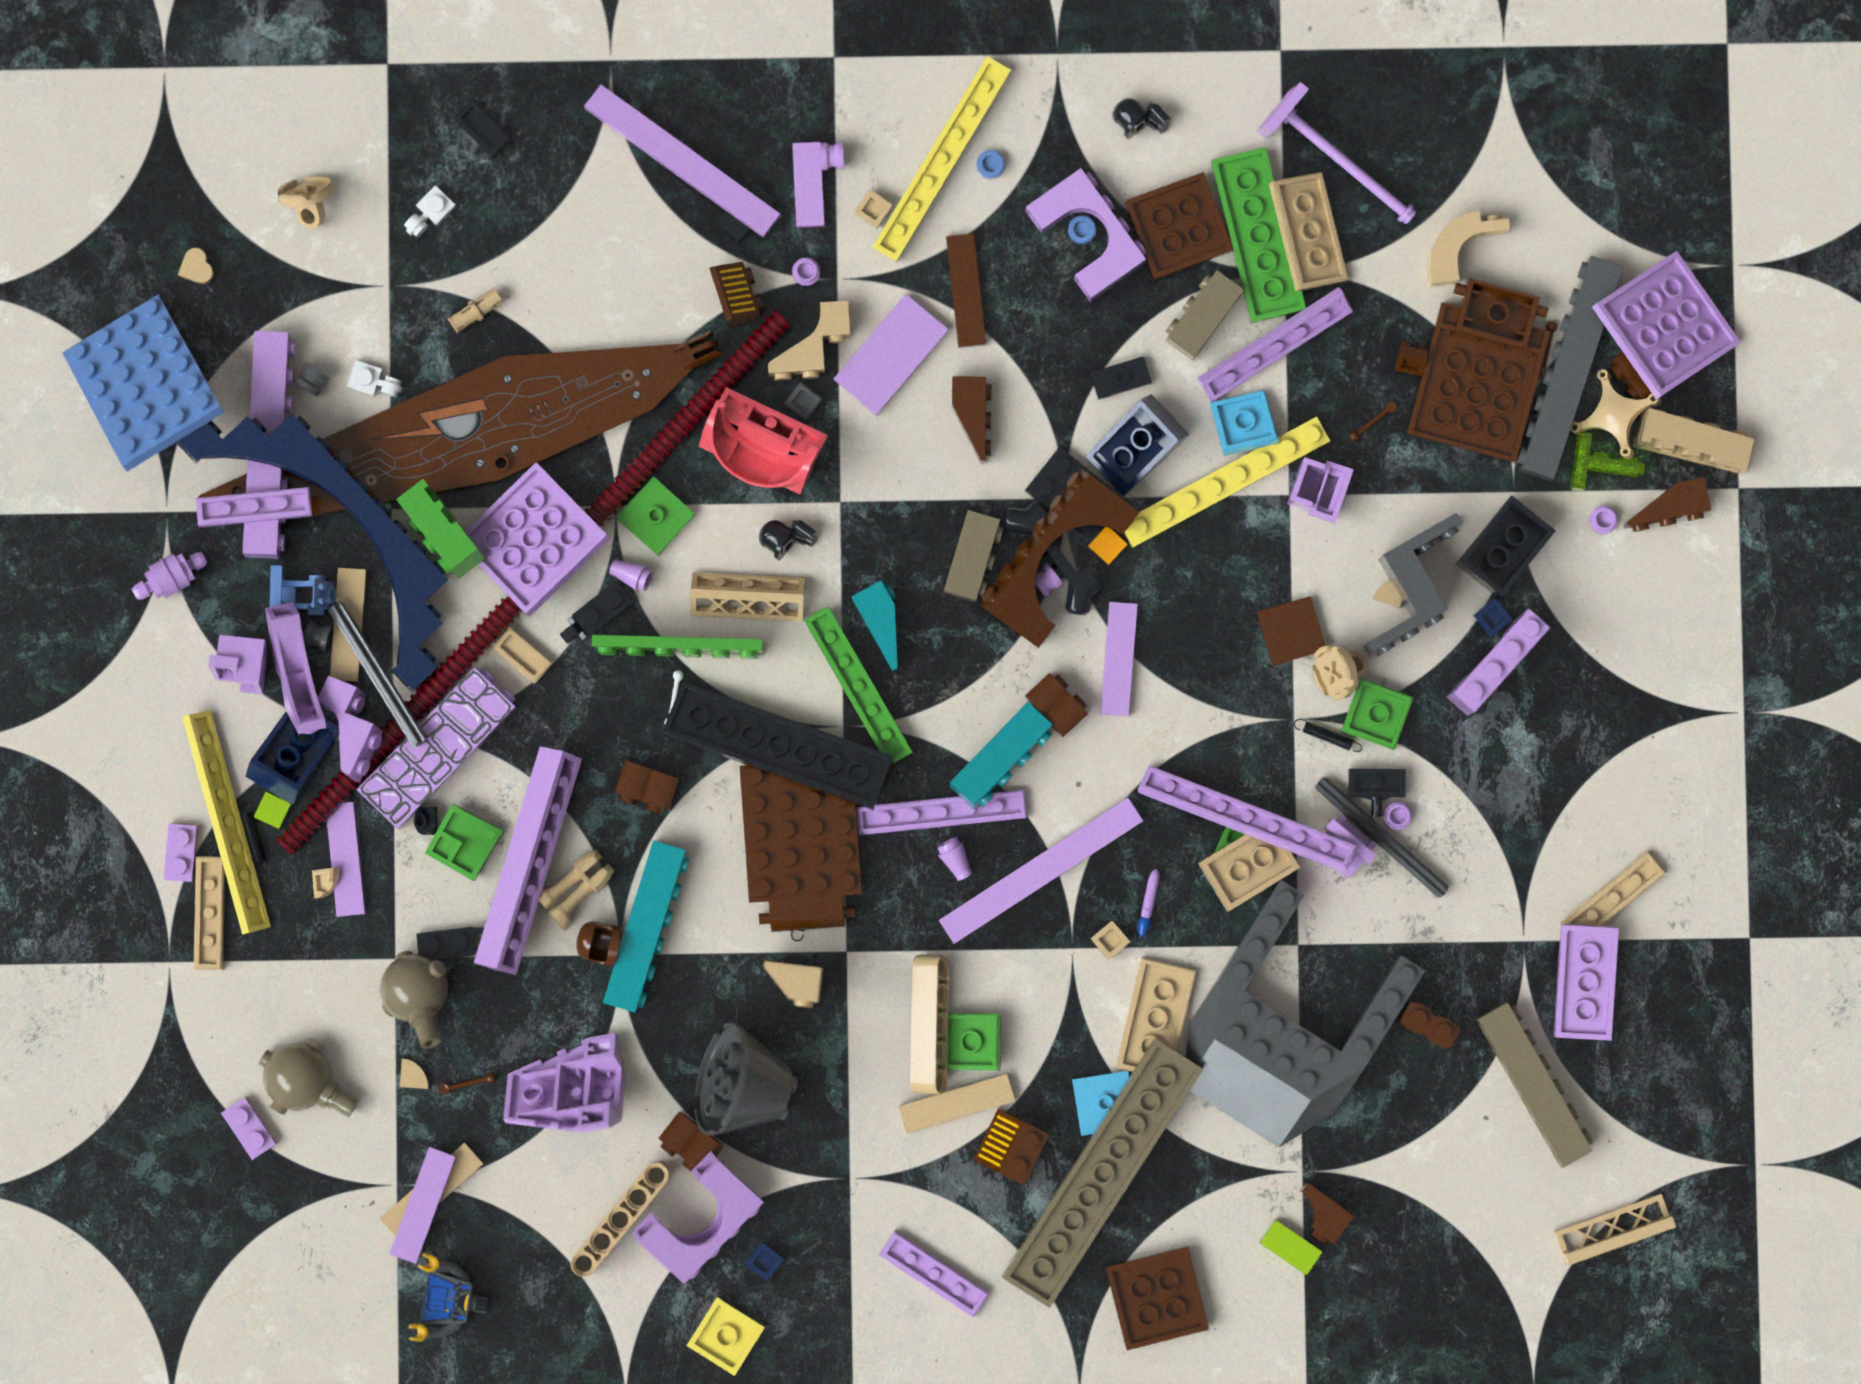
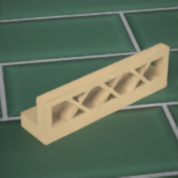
(747, 591)
(1619, 1239)

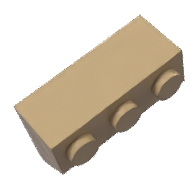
(797, 982)

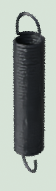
(1328, 736)
(253, 837)

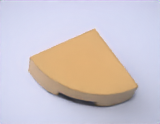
(1388, 594)
(325, 881)
(413, 1075)

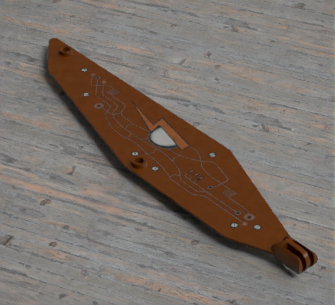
(504, 410)

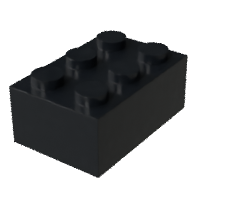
(1505, 547)

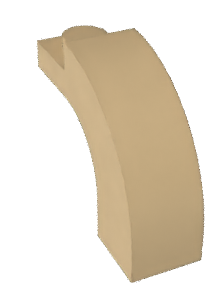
(1444, 254)

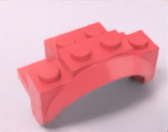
(761, 444)

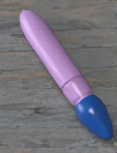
(1148, 903)

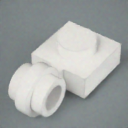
(434, 206)
(367, 378)

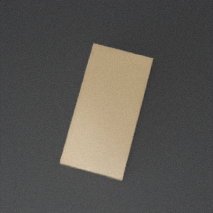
(522, 655)

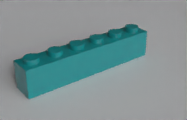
(645, 925)

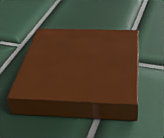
(1290, 630)

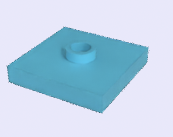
(1244, 422)
(1095, 1096)

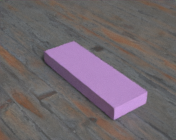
(808, 185)

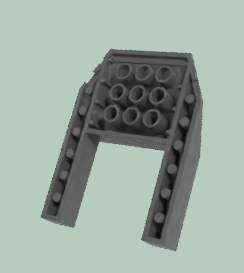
(1265, 1064)

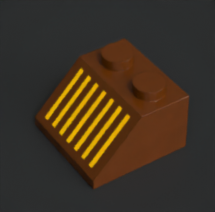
(735, 293)
(1011, 1147)

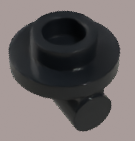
(426, 820)

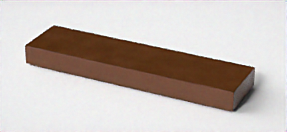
(966, 290)

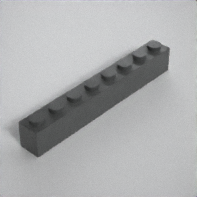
(1569, 372)

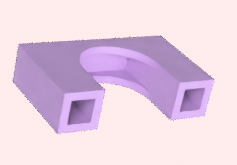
(1079, 195)
(1499, 662)
(687, 1254)

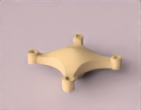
(1615, 414)

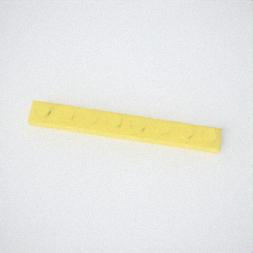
(941, 159)
(1226, 481)
(226, 822)

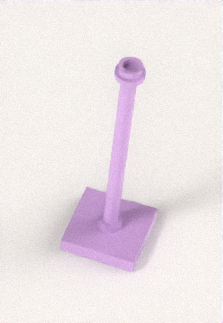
(1286, 113)

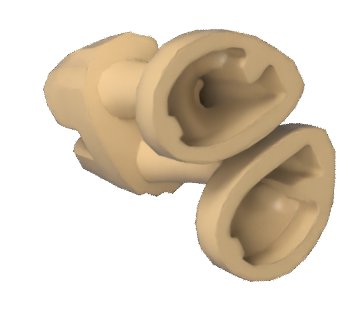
(562, 912)

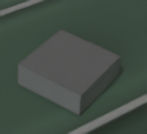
(803, 401)

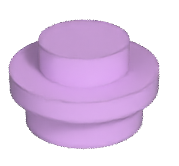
(806, 271)
(1603, 520)
(1397, 815)

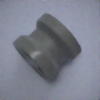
(311, 379)
(318, 635)

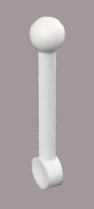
(678, 676)

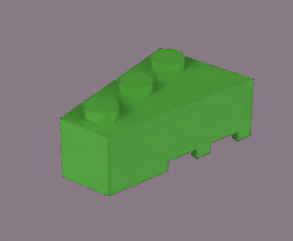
(441, 529)

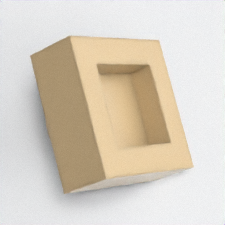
(873, 209)
(1110, 940)

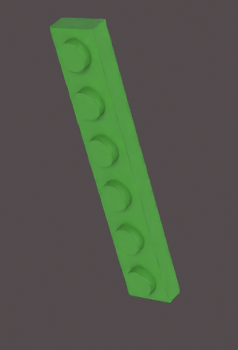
(857, 684)

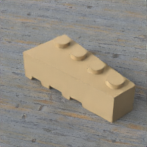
(1694, 441)

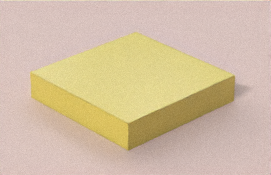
(725, 1336)

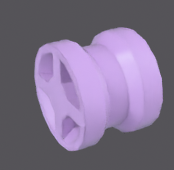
(832, 155)
(1047, 580)

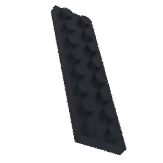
(778, 745)

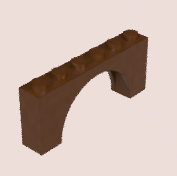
(1014, 594)

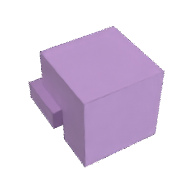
(1320, 488)
(241, 661)
(1346, 831)

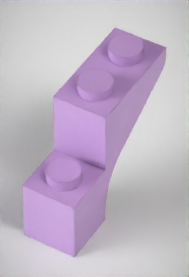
(356, 736)

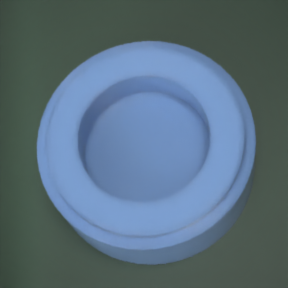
(990, 164)
(1081, 229)

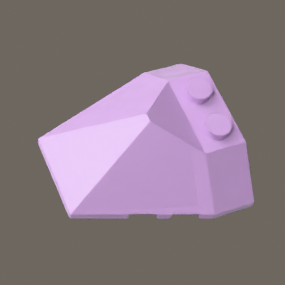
(570, 1091)

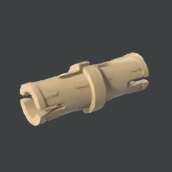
(475, 310)

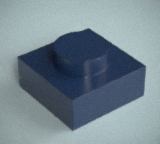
(1492, 617)
(764, 1261)

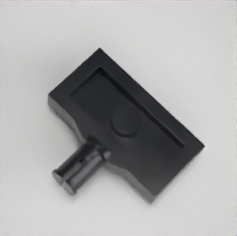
(1376, 786)

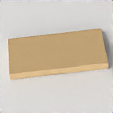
(1308, 231)
(1155, 1010)

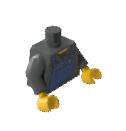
(446, 1299)

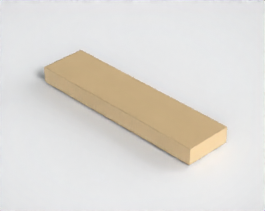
(350, 591)
(1617, 892)
(209, 914)
(957, 1103)
(464, 1166)

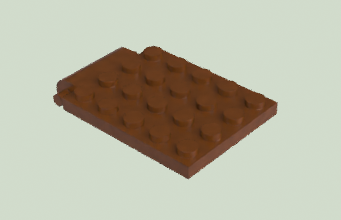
(1481, 371)
(798, 852)

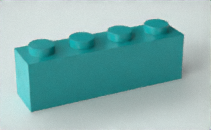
(1001, 755)

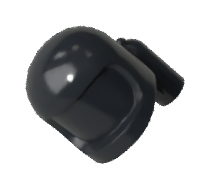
(1134, 117)
(780, 537)

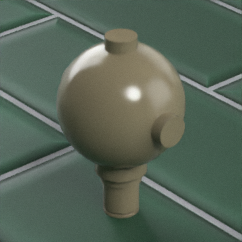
(414, 992)
(300, 1078)

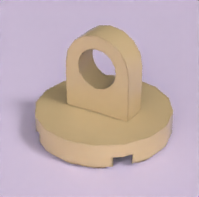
(307, 196)
(1336, 670)

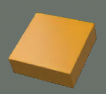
(1107, 545)

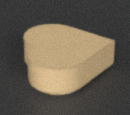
(196, 267)

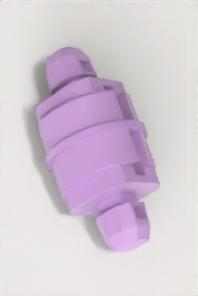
(169, 575)

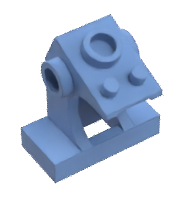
(284, 591)

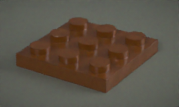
(1179, 226)
(1157, 1298)

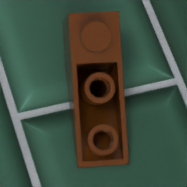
(969, 405)
(1680, 500)

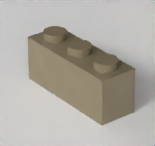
(1203, 314)
(973, 556)

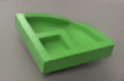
(464, 842)

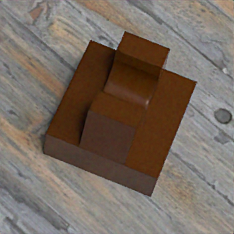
(1411, 359)

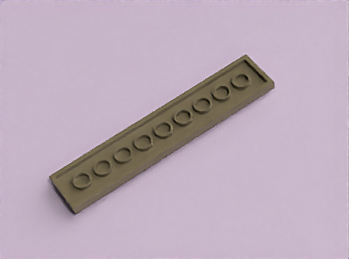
(1102, 1172)

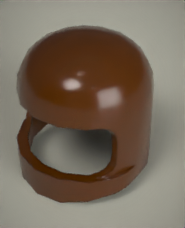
(599, 942)

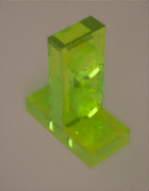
(1600, 463)

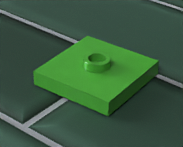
(655, 516)
(1377, 714)
(974, 1041)

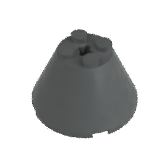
(741, 1083)

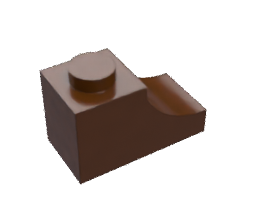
(1328, 1217)

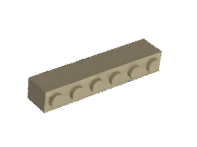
(1534, 1085)

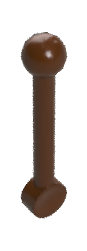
(1551, 326)
(1389, 408)
(444, 1088)

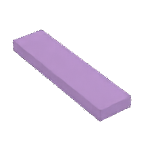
(254, 507)
(1118, 659)
(346, 855)
(422, 1205)
(934, 1274)

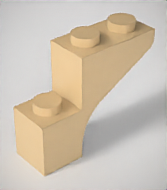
(808, 355)

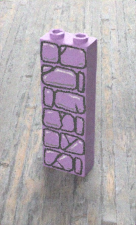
(452, 735)

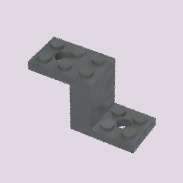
(1413, 585)

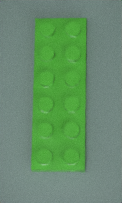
(1256, 235)
(665, 646)

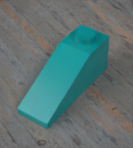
(879, 615)

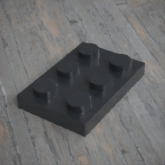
(1053, 481)

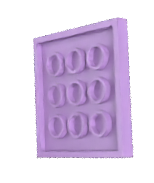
(1666, 324)
(534, 539)

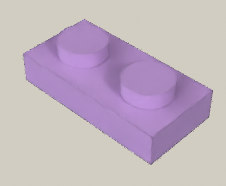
(180, 852)
(249, 1128)

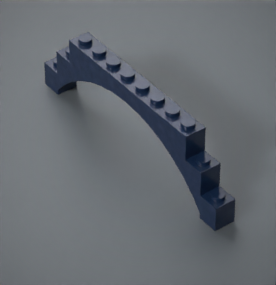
(409, 570)

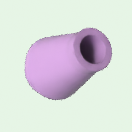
(632, 574)
(955, 858)

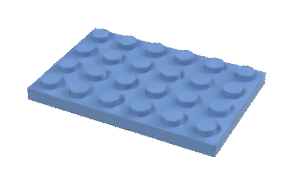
(142, 383)

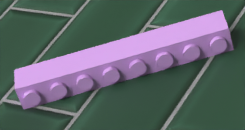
(270, 406)
(527, 860)

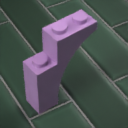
(293, 668)

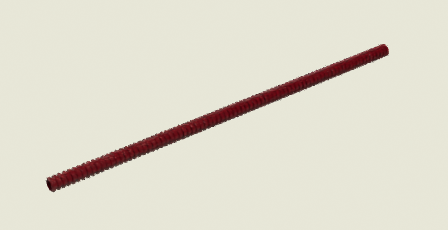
(508, 608)

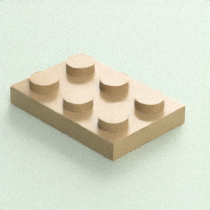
(1246, 869)

